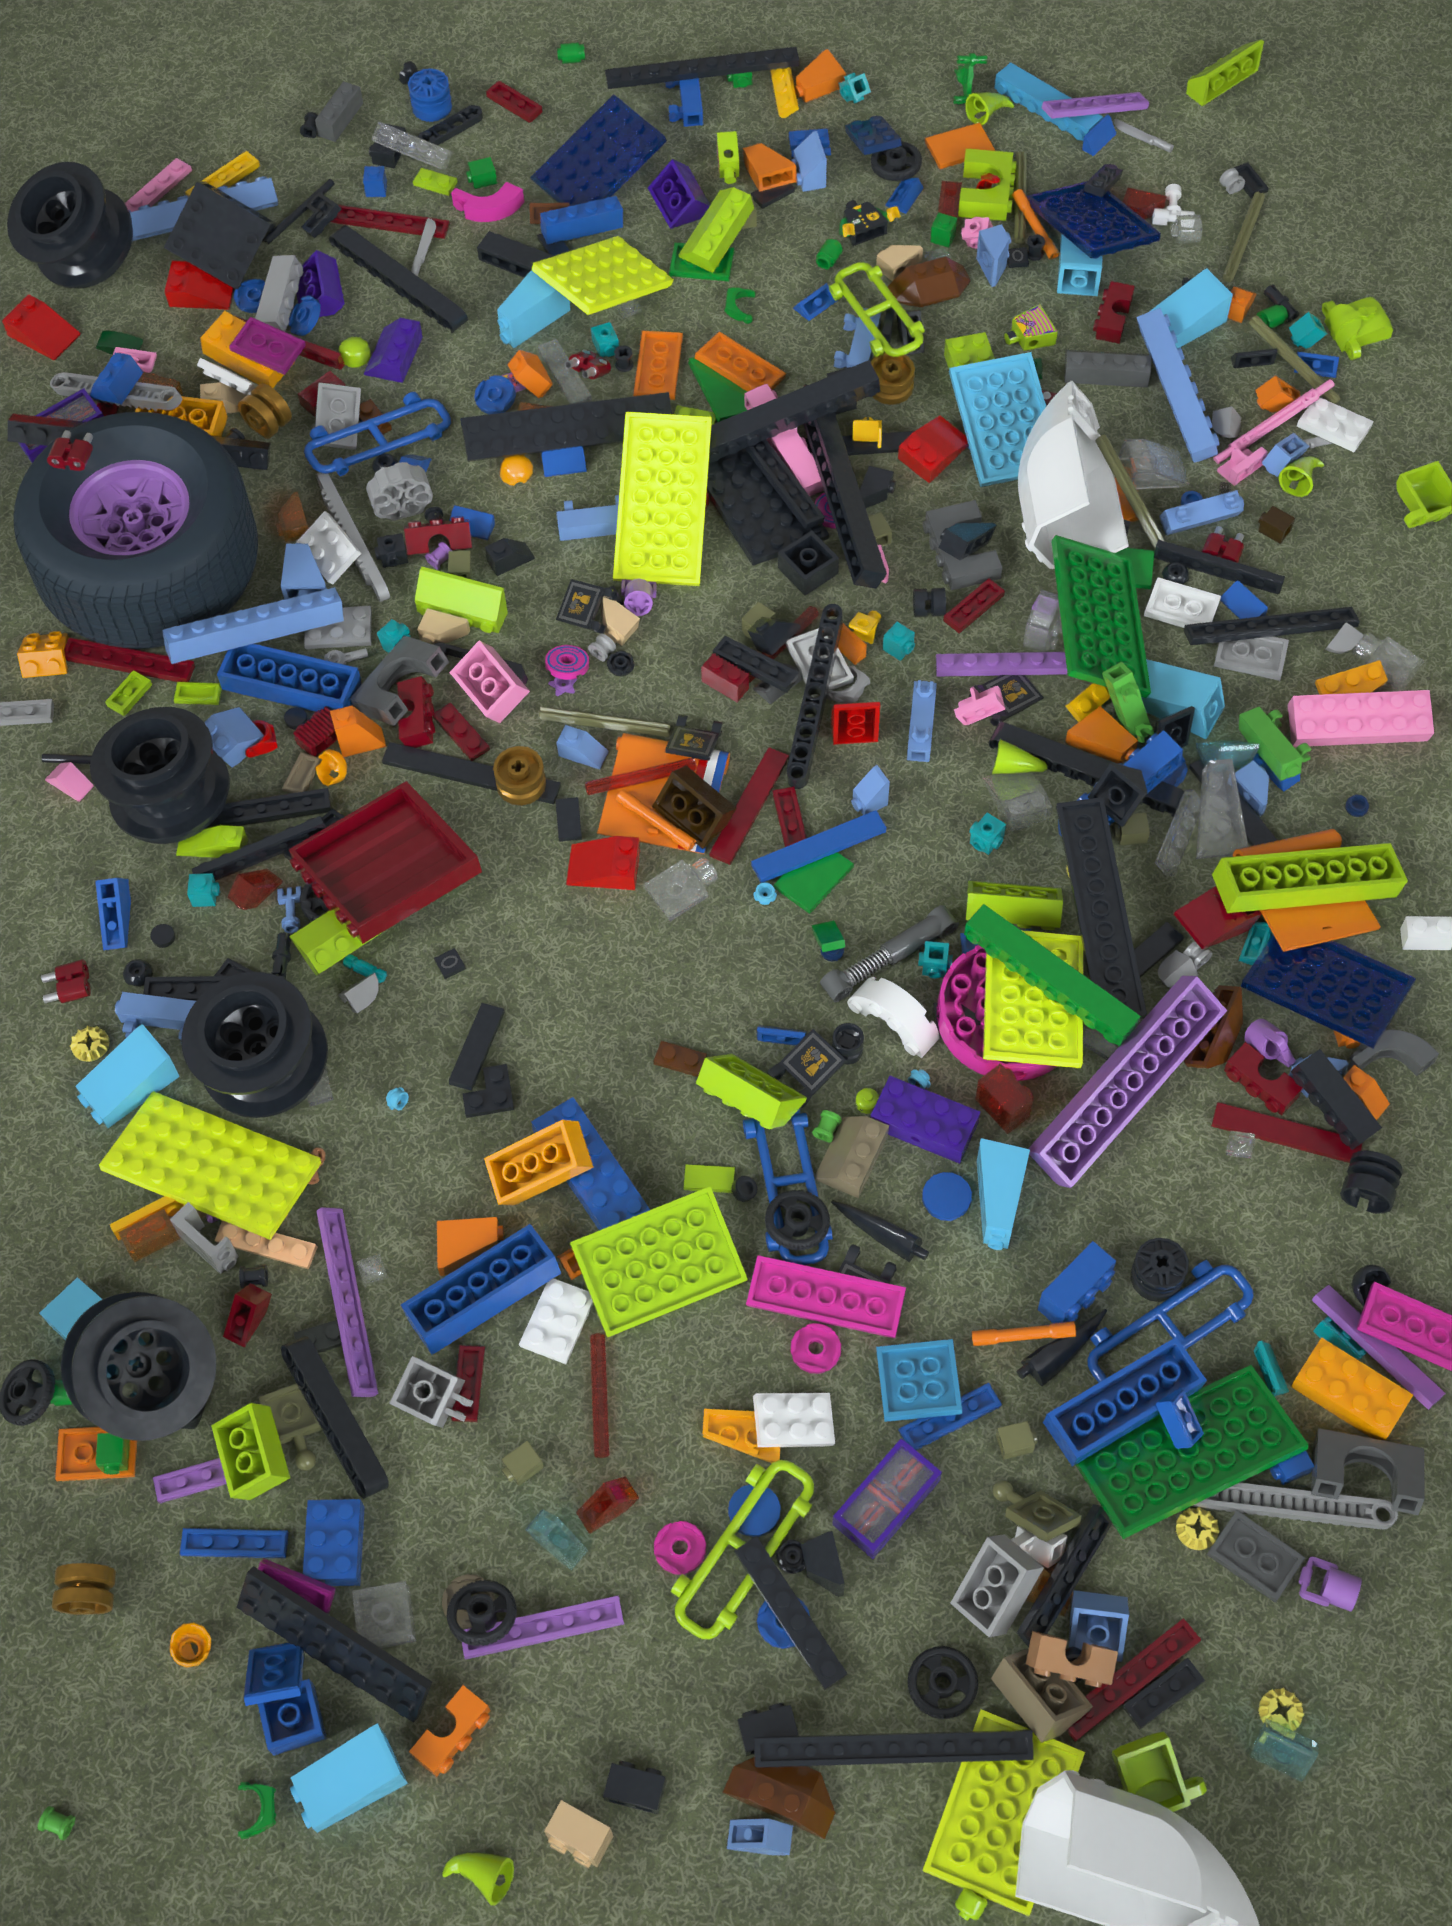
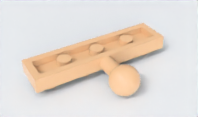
(278, 1248)

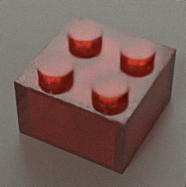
(1004, 1098)

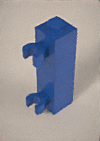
(690, 101)

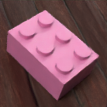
(489, 682)

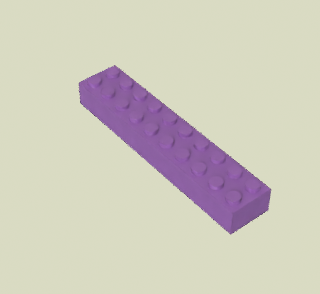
(1126, 1081)

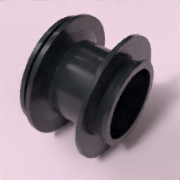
(70, 225)
(160, 775)
(270, 1065)
(183, 1378)

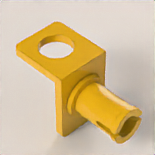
(867, 430)
(865, 625)

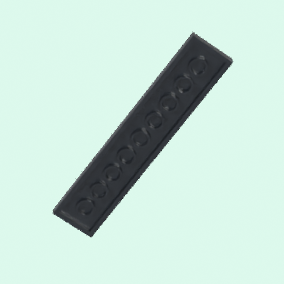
(555, 426)
(1100, 901)

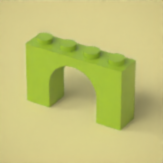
(993, 201)

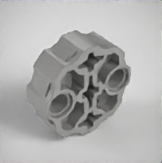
(399, 491)

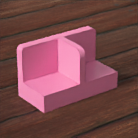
(1242, 464)
(979, 705)

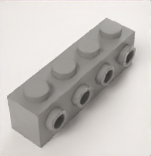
(279, 291)

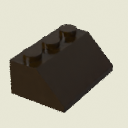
(694, 806)

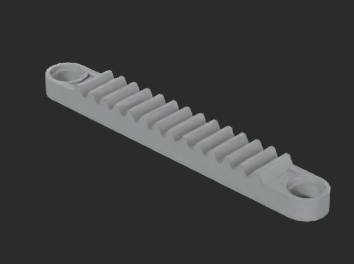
(140, 396)
(340, 514)
(1300, 1505)

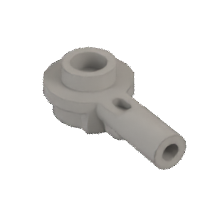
(339, 657)

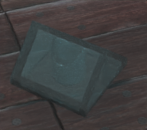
(1239, 751)
(1284, 1750)

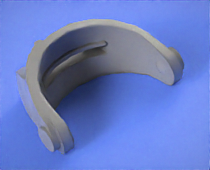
(854, 692)

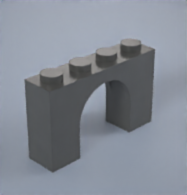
(971, 569)
(406, 657)
(1399, 1462)

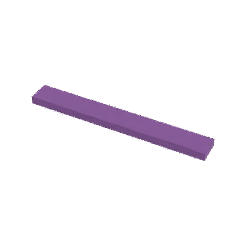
(347, 1302)

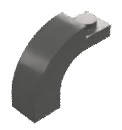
(1399, 1045)

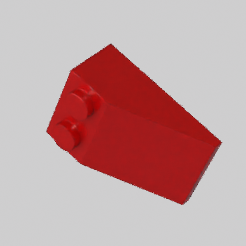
(194, 288)
(40, 327)
(932, 448)
(855, 723)
(605, 863)

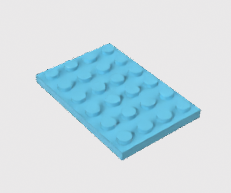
(998, 410)

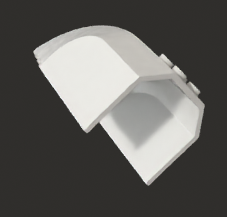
(1067, 481)
(1123, 1860)

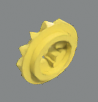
(97, 1048)
(1187, 1534)
(1269, 1704)

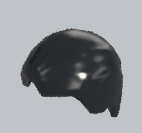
(1365, 1278)

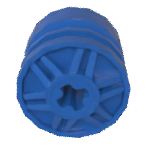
(430, 95)

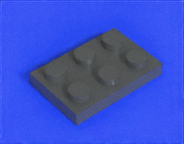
(1256, 1556)

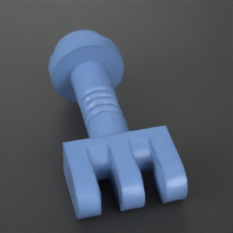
(290, 922)

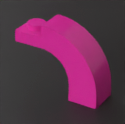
(491, 207)

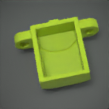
(1357, 324)
(1426, 494)
(1151, 1771)

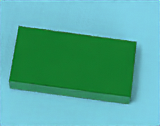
(828, 936)

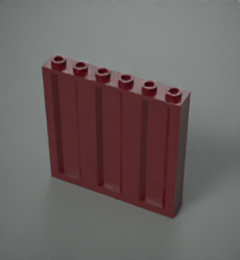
(384, 862)

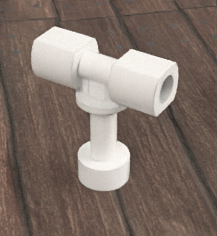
(1162, 216)

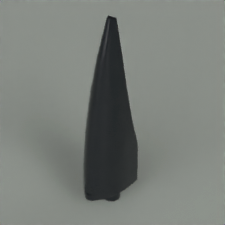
(885, 1232)
(1054, 1356)

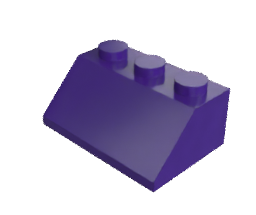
(678, 195)
(321, 282)
(395, 350)

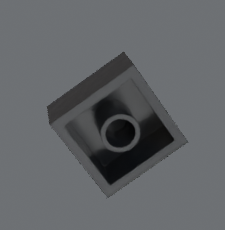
(808, 563)

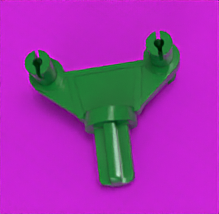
(966, 75)

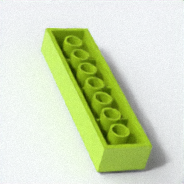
(1309, 877)

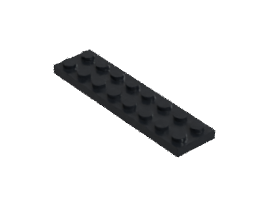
(334, 1644)

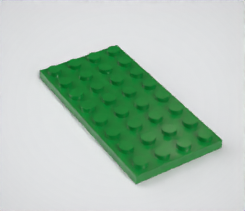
(1098, 612)
(1149, 1479)

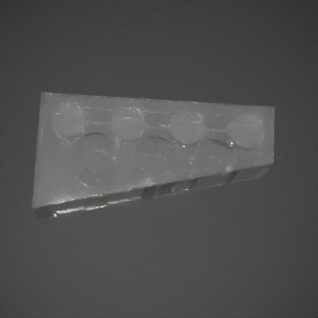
(1220, 814)

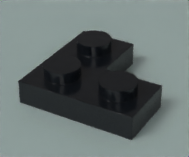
(323, 212)
(496, 1096)

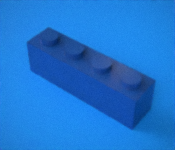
(581, 220)

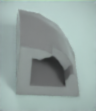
(1226, 422)
(1344, 640)
(1174, 967)
(361, 993)

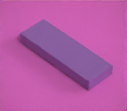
(189, 1480)

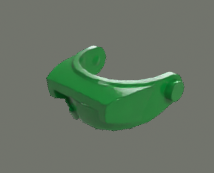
(731, 307)
(267, 1813)

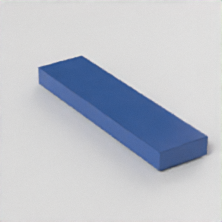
(927, 1430)
(234, 1543)

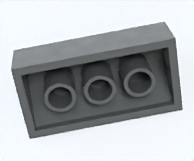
(1107, 368)

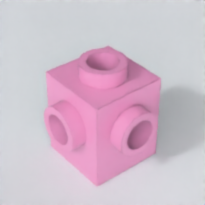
(971, 230)

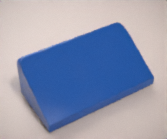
(1099, 136)
(905, 194)
(815, 303)
(1320, 364)
(563, 461)
(480, 523)
(1243, 602)
(780, 1035)
(1180, 1419)

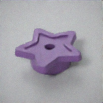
(561, 689)

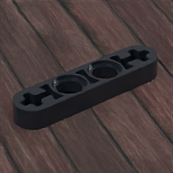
(452, 130)

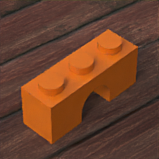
(437, 1752)

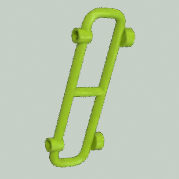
(879, 344)
(686, 1588)

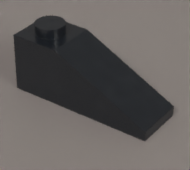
(966, 538)

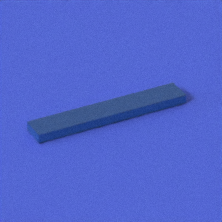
(818, 846)

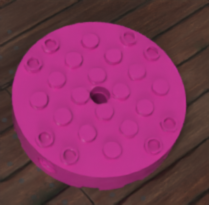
(966, 986)

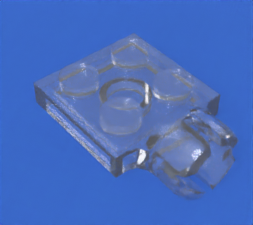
(1397, 661)
(681, 886)

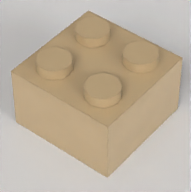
(578, 1834)

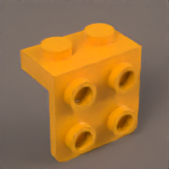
(43, 654)

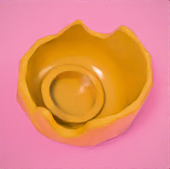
(516, 469)
(331, 761)
(181, 1648)

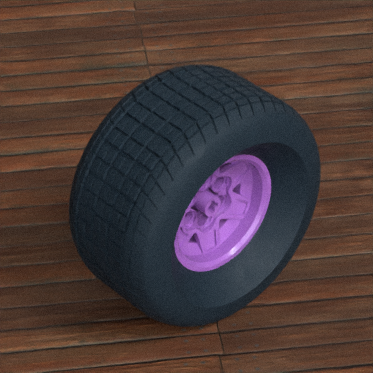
(170, 521)

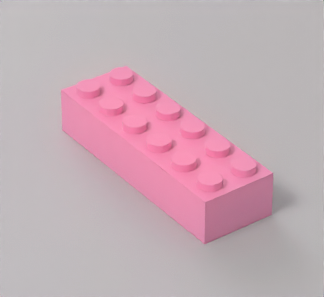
(1360, 718)

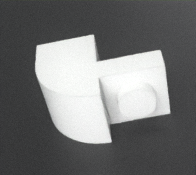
(1043, 1552)

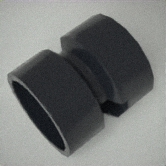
(937, 602)
(848, 1042)

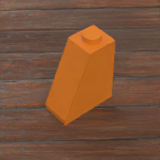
(819, 77)
(768, 167)
(356, 731)
(1102, 737)
(464, 1240)

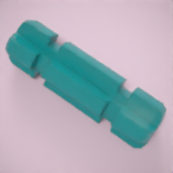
(364, 968)

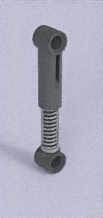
(937, 924)

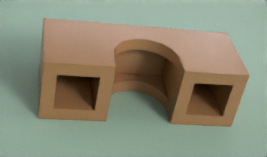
(1094, 1663)

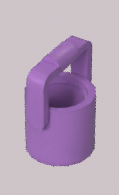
(638, 595)
(1269, 1041)
(1337, 1588)

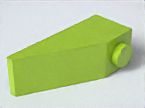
(213, 842)

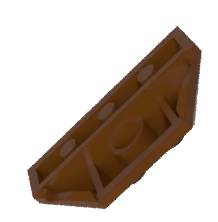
(930, 282)
(1219, 1041)
(786, 1793)

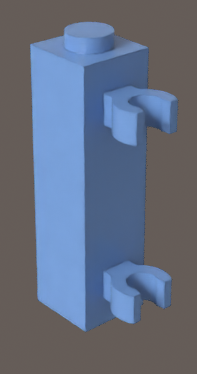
(860, 347)
(1201, 512)
(587, 521)
(921, 721)
(152, 1011)

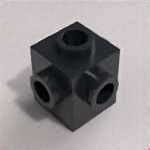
(391, 550)

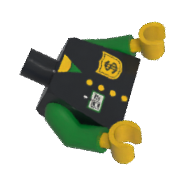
(865, 221)

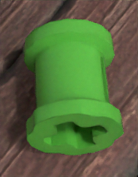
(827, 1126)
(56, 1823)

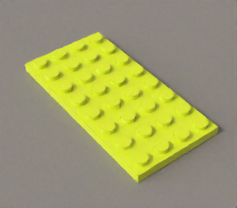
(662, 498)
(211, 1164)

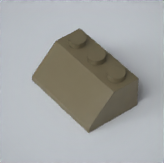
(852, 1154)
(1042, 1701)

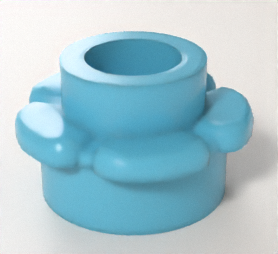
(765, 888)
(921, 1077)
(394, 1096)

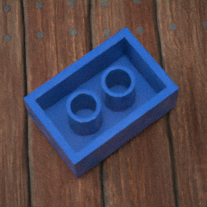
(1077, 1285)
(334, 1541)

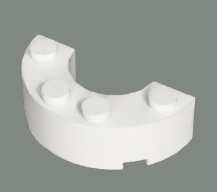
(900, 1012)

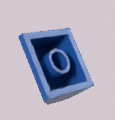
(116, 379)

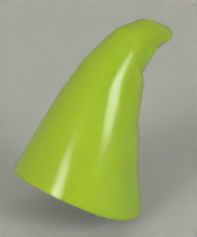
(985, 102)
(1299, 470)
(1015, 760)
(483, 1872)

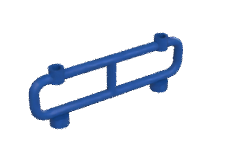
(341, 466)
(799, 1120)
(1205, 1275)

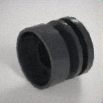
(1372, 1178)
(1159, 1282)

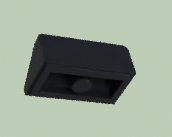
(1254, 358)

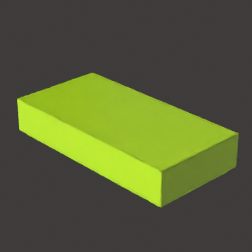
(197, 693)
(700, 1177)

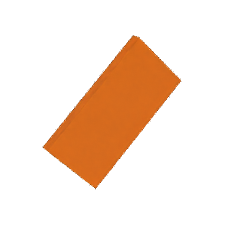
(658, 363)
(738, 363)

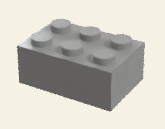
(996, 1585)

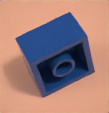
(292, 1721)

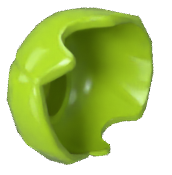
(355, 352)

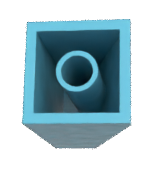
(1077, 271)
(1197, 307)
(530, 309)
(1180, 688)
(126, 1077)
(1000, 1183)
(69, 1306)
(347, 1779)

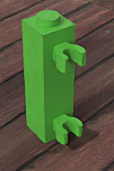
(1127, 701)
(1273, 745)

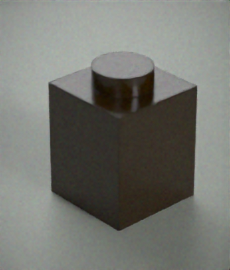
(1275, 524)

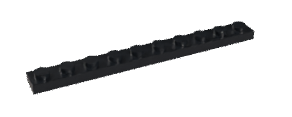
(702, 67)
(893, 1748)

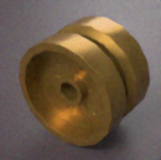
(895, 378)
(264, 410)
(519, 775)
(83, 1589)

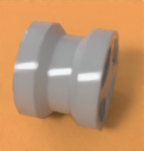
(1232, 181)
(602, 647)
(1198, 955)

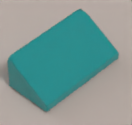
(1255, 943)
(1337, 1336)
(1270, 1368)

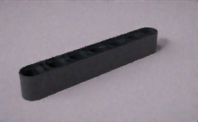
(334, 1417)

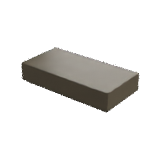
(301, 774)

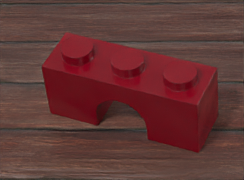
(1116, 299)
(418, 534)
(417, 728)
(1276, 1093)

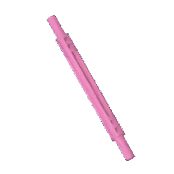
(1274, 421)

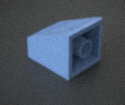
(300, 572)

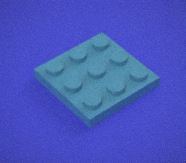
(919, 1380)

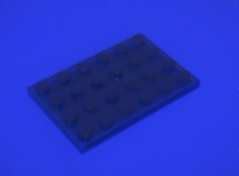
(599, 155)
(1093, 222)
(1331, 987)

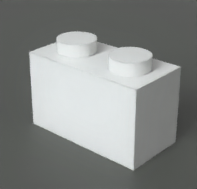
(1426, 933)

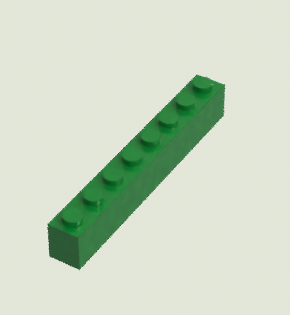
(1051, 975)

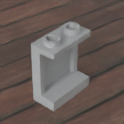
(188, 1224)

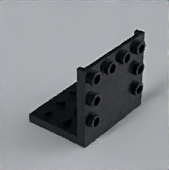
(218, 234)

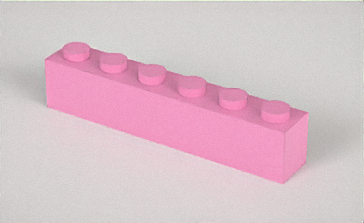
(789, 445)

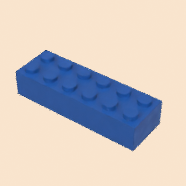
(288, 678)
(1155, 760)
(604, 1189)
(481, 1289)
(1122, 1401)

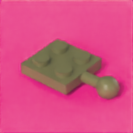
(293, 1421)
(1037, 1513)

